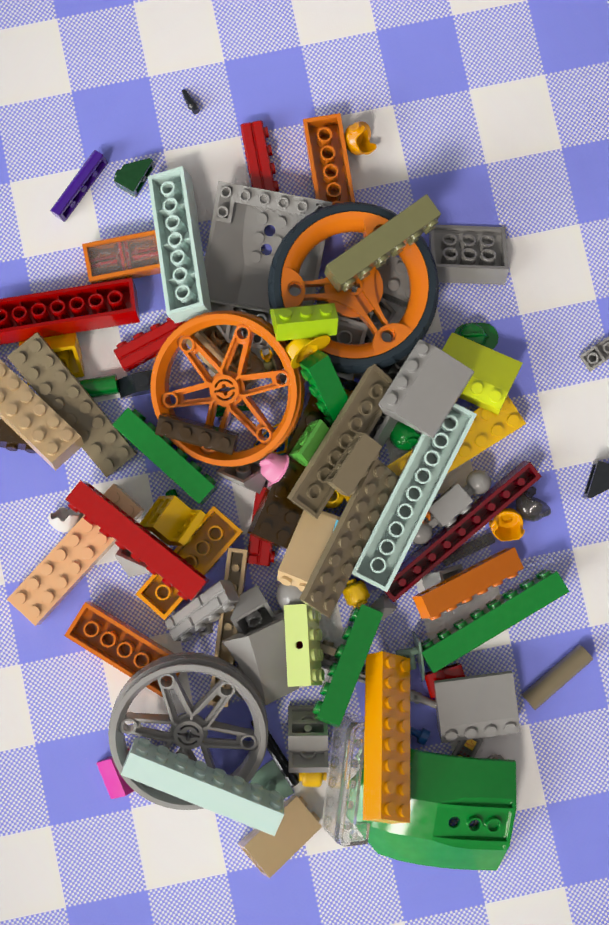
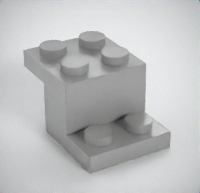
(306, 741)

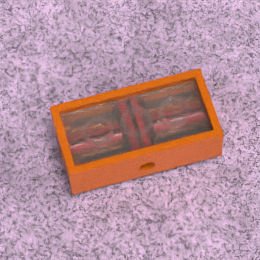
(122, 257)

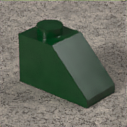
(133, 176)

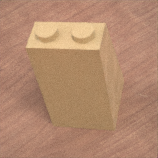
(305, 548)
(271, 851)

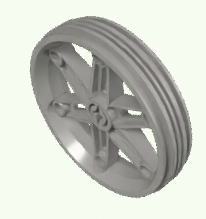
(190, 720)

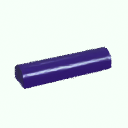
(79, 186)

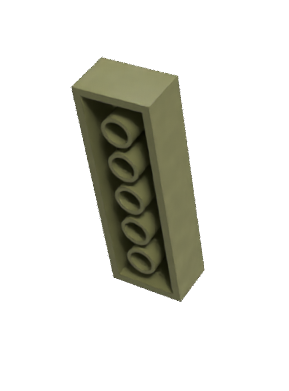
(382, 243)

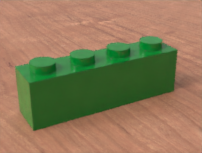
(324, 385)

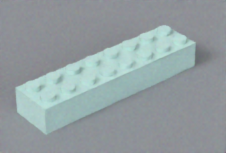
(179, 244)
(204, 786)

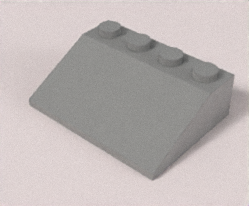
(470, 254)
(425, 389)
(476, 707)

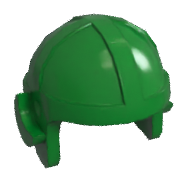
(403, 436)

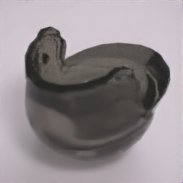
(531, 508)

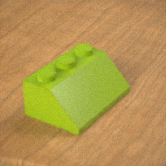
(304, 321)

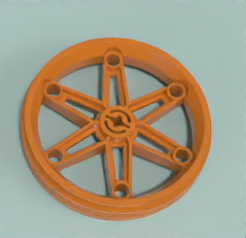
(295, 381)

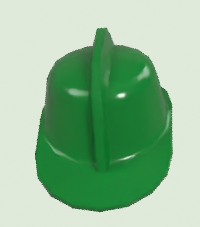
(480, 333)

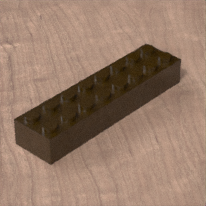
(276, 514)

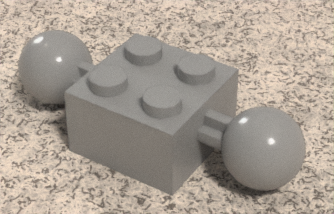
(451, 503)

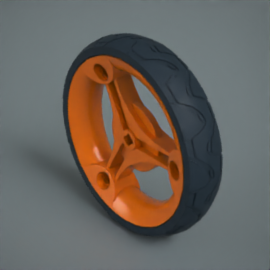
(417, 259)

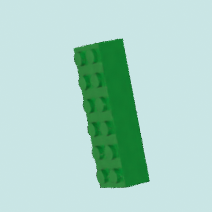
(162, 454)
(348, 666)

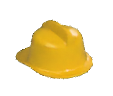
(302, 348)

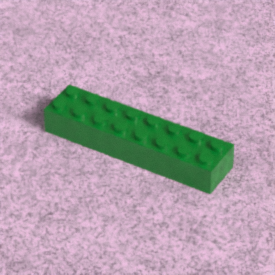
(493, 619)

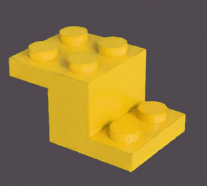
(172, 520)

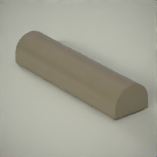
(557, 677)

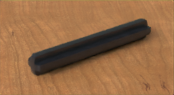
(280, 760)

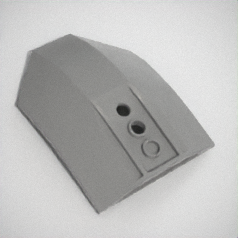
(234, 260)

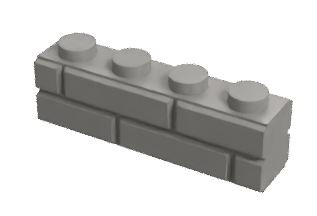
(202, 610)

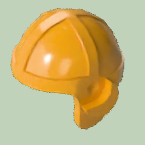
(358, 139)
(507, 525)

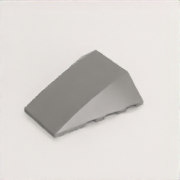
(263, 658)

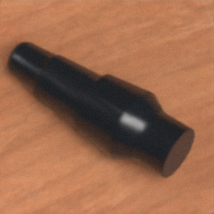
(191, 103)

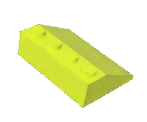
(492, 372)

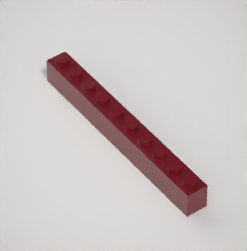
(463, 528)

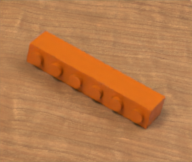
(467, 583)

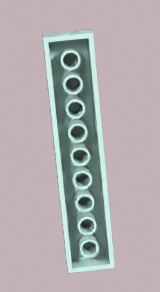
(411, 500)

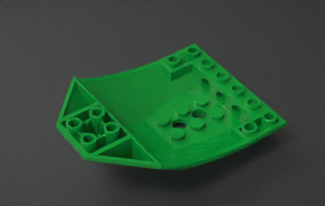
(444, 789)

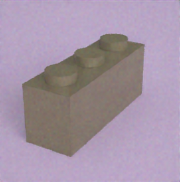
(353, 464)

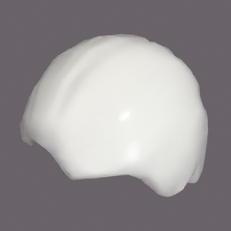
(63, 519)

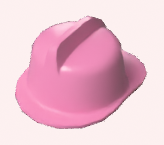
(274, 467)

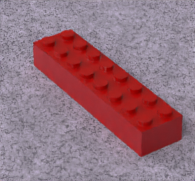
(68, 310)
(137, 539)

